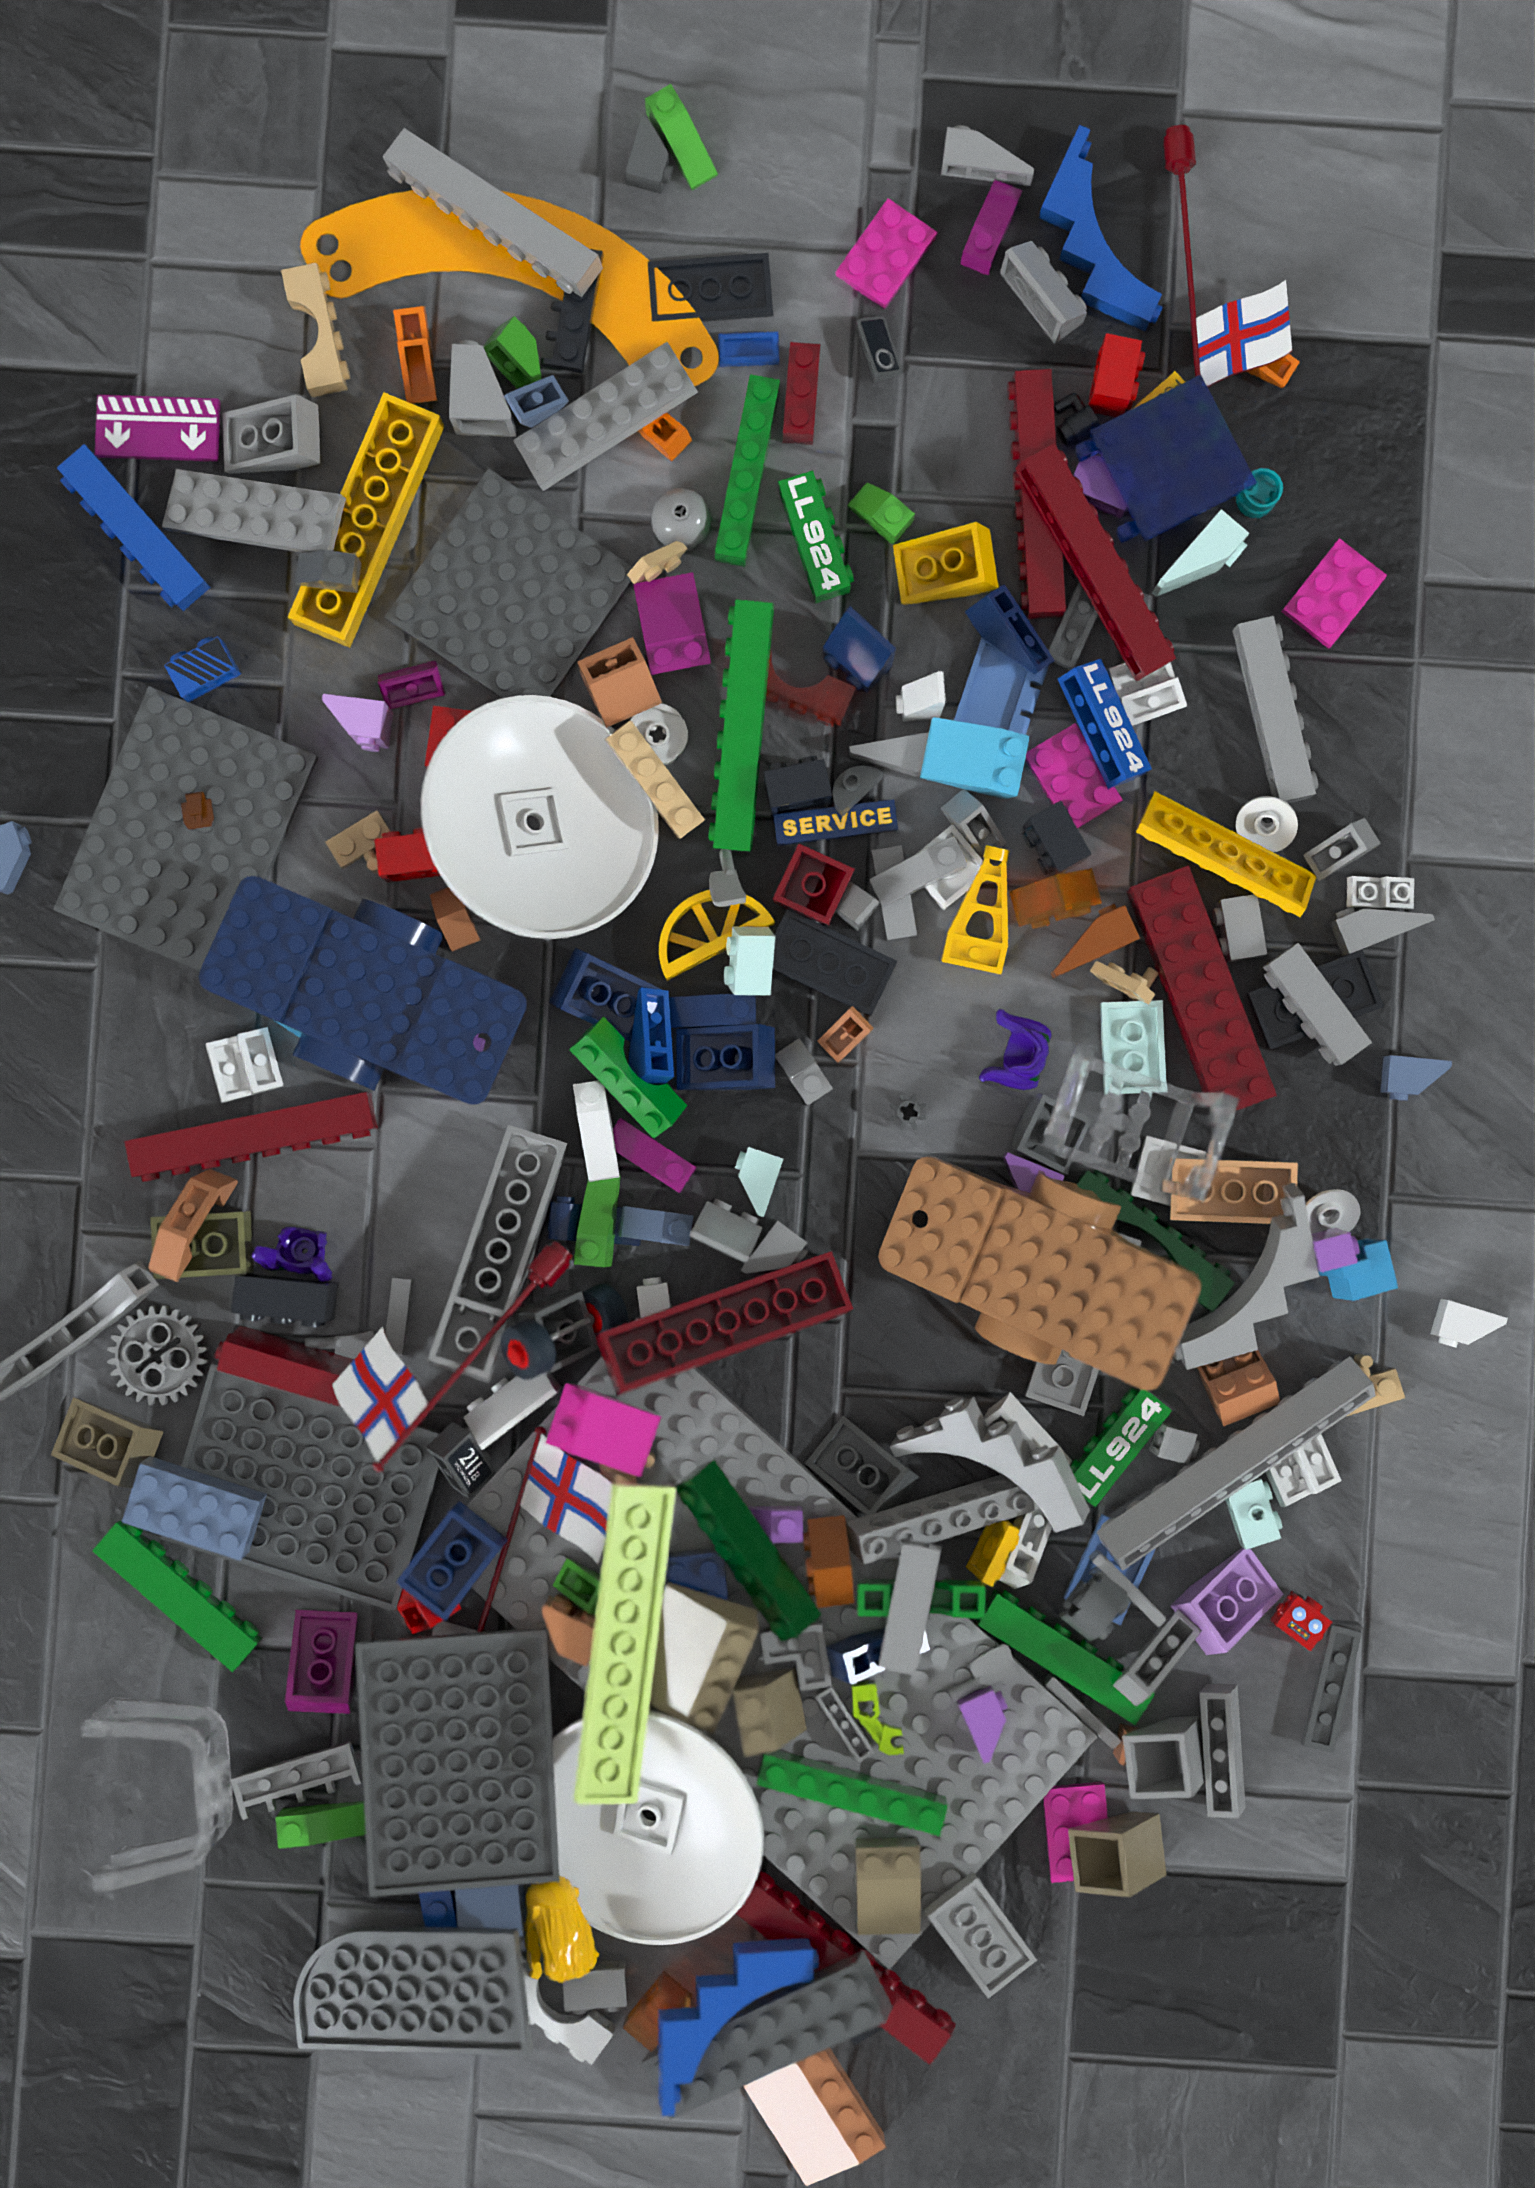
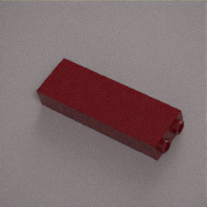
(281, 1363)

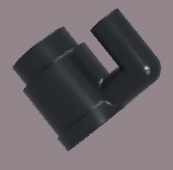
(1076, 427)

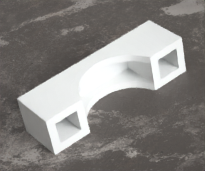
(582, 2033)

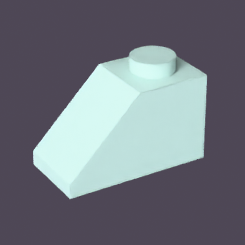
(758, 1176)

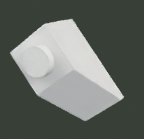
(1463, 1323)

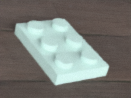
(1133, 1040)

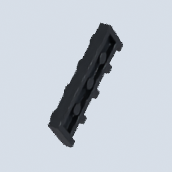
(573, 328)

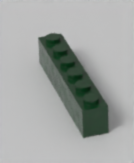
(747, 1551)

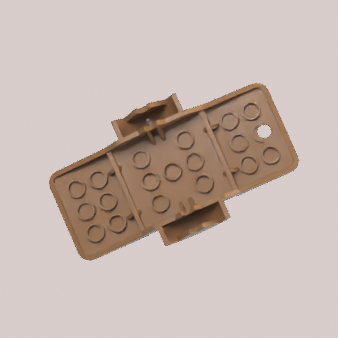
(1041, 1270)

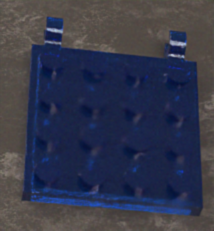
(1170, 459)

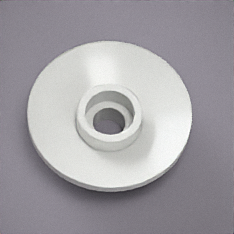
(1271, 835)
(1333, 1210)

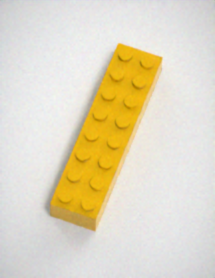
(375, 508)

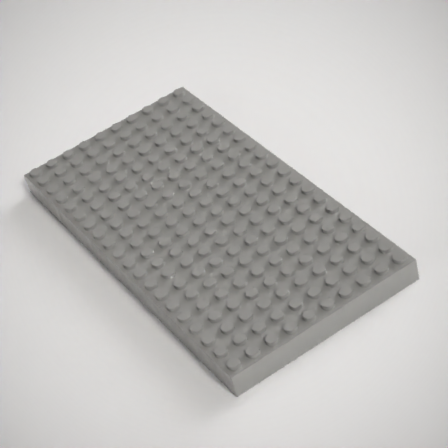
(802, 1836)

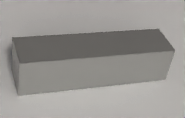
(399, 1313)
(844, 1723)

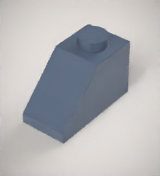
(536, 401)
(13, 854)
(1409, 1075)
(656, 1226)

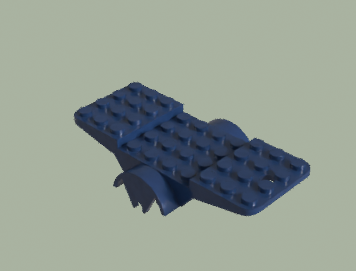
(362, 990)

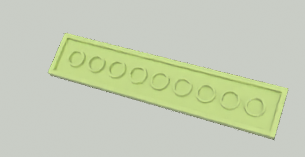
(624, 1644)

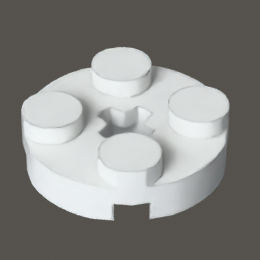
(673, 727)

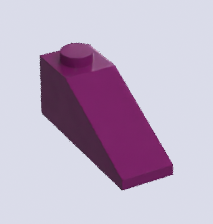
(990, 227)
(652, 1156)

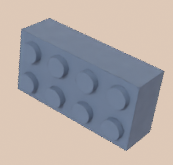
(194, 1508)

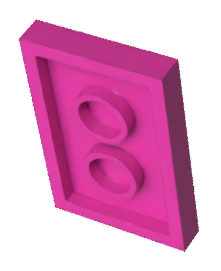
(886, 253)
(1334, 593)
(1071, 775)
(1066, 1808)

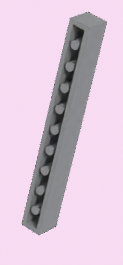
(1236, 1462)

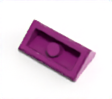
(411, 685)

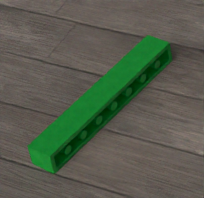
(743, 725)

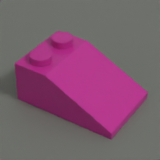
(603, 1429)

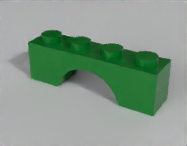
(603, 1055)
(949, 1598)

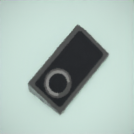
(878, 348)

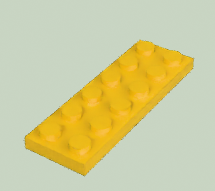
(1227, 854)

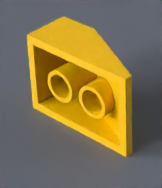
(946, 565)

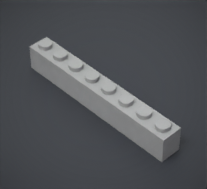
(493, 213)

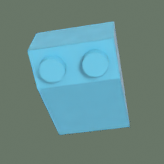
(975, 757)

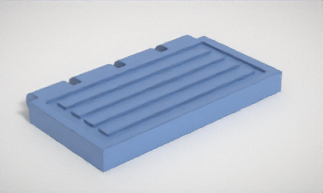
(998, 691)

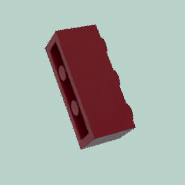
(801, 393)

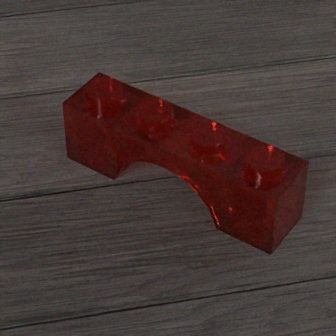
(826, 699)

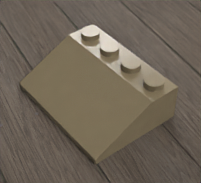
(699, 1655)

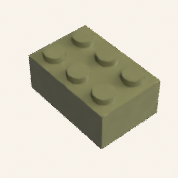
(218, 1246)

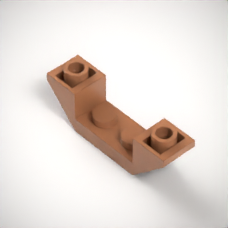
(184, 1219)

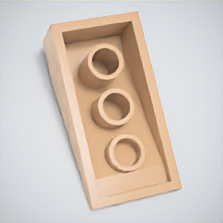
(1237, 1191)

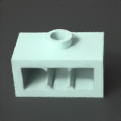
(750, 960)
(1253, 1515)

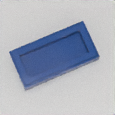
(748, 349)

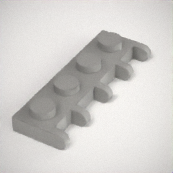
(295, 1777)

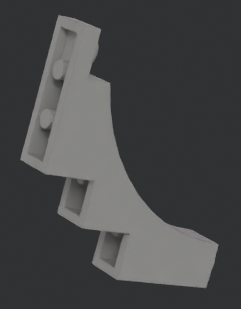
(1284, 1261)

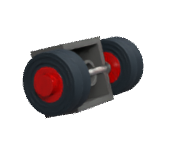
(560, 1329)

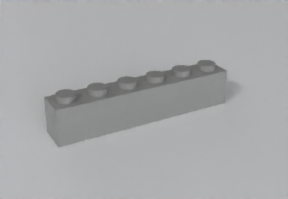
(1274, 709)

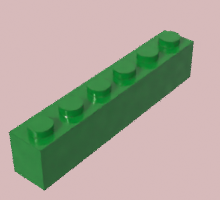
(747, 470)
(178, 1594)
(1058, 1652)
(852, 1791)

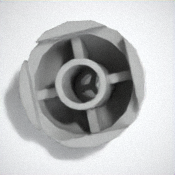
(687, 528)

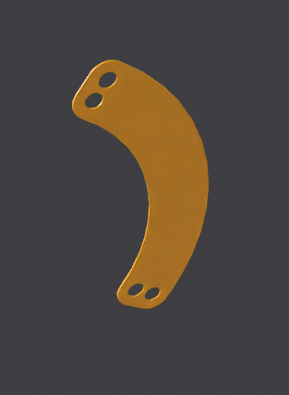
(412, 236)

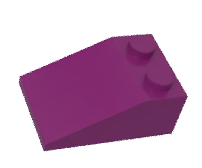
(672, 623)
(322, 1662)

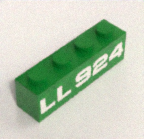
(814, 536)
(1118, 1443)

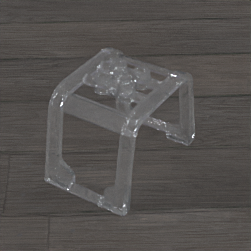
(1200, 1178)
(211, 1781)

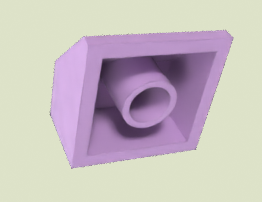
(363, 719)

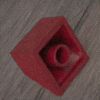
(813, 885)

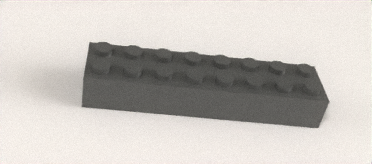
(784, 2030)

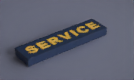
(829, 824)

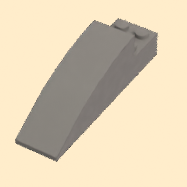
(498, 1251)

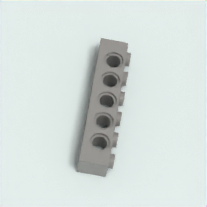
(937, 1517)

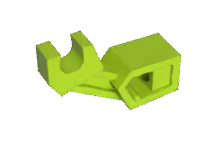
(881, 1733)

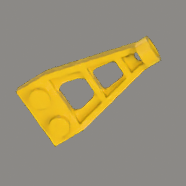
(974, 951)

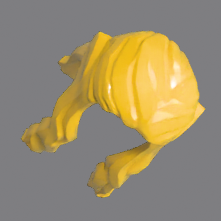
(561, 1929)

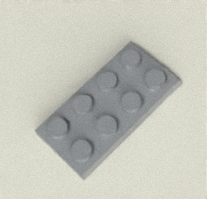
(980, 1935)

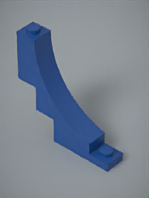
(1071, 207)
(688, 2031)

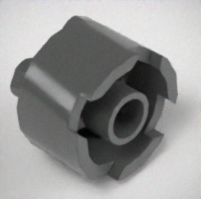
(1095, 1605)

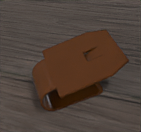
(197, 811)

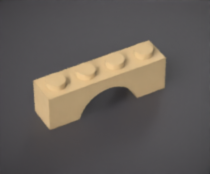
(322, 367)
(654, 779)

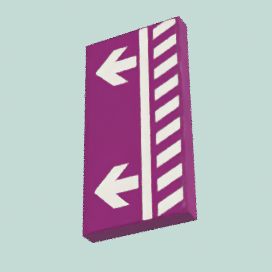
(157, 428)

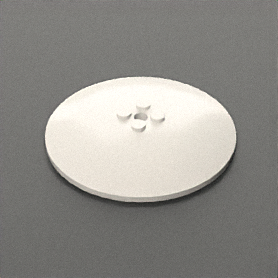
(550, 764)
(670, 1874)

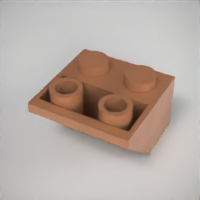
(619, 682)
(1239, 1386)
(569, 1628)

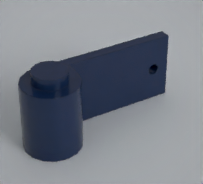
(565, 1219)

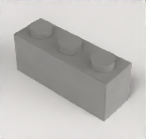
(1157, 1658)

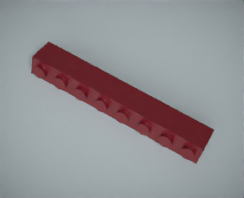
(1041, 554)
(1095, 561)
(250, 1135)
(781, 1916)

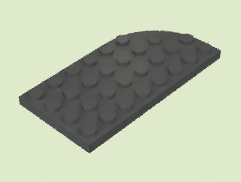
(415, 1992)

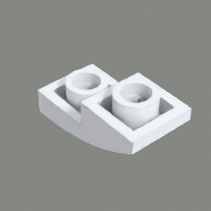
(1380, 892)

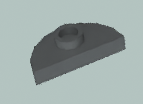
(853, 786)

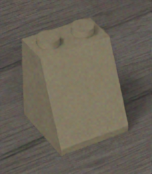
(769, 1710)
(1117, 1854)

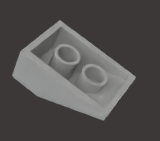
(272, 436)
(727, 1230)

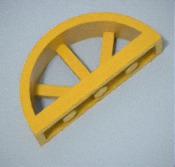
(703, 950)

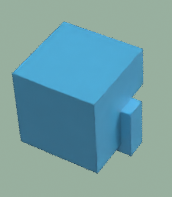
(1366, 1278)

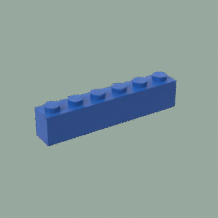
(133, 528)

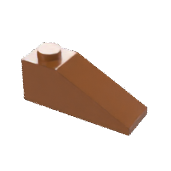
(1104, 935)

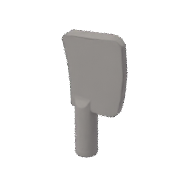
(724, 884)
(345, 1345)
(987, 1669)

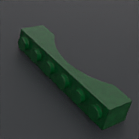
(1213, 1279)

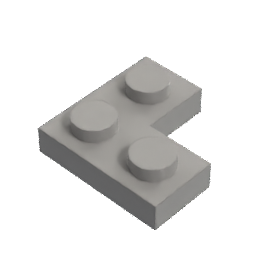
(807, 1651)

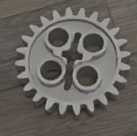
(174, 1377)

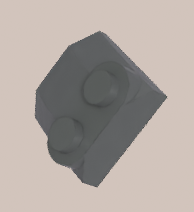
(1033, 1128)

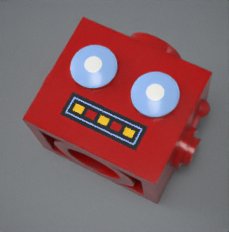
(1301, 1620)

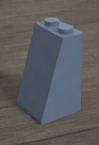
(492, 1907)

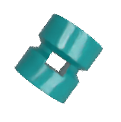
(1263, 496)

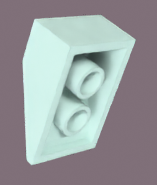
(1216, 545)

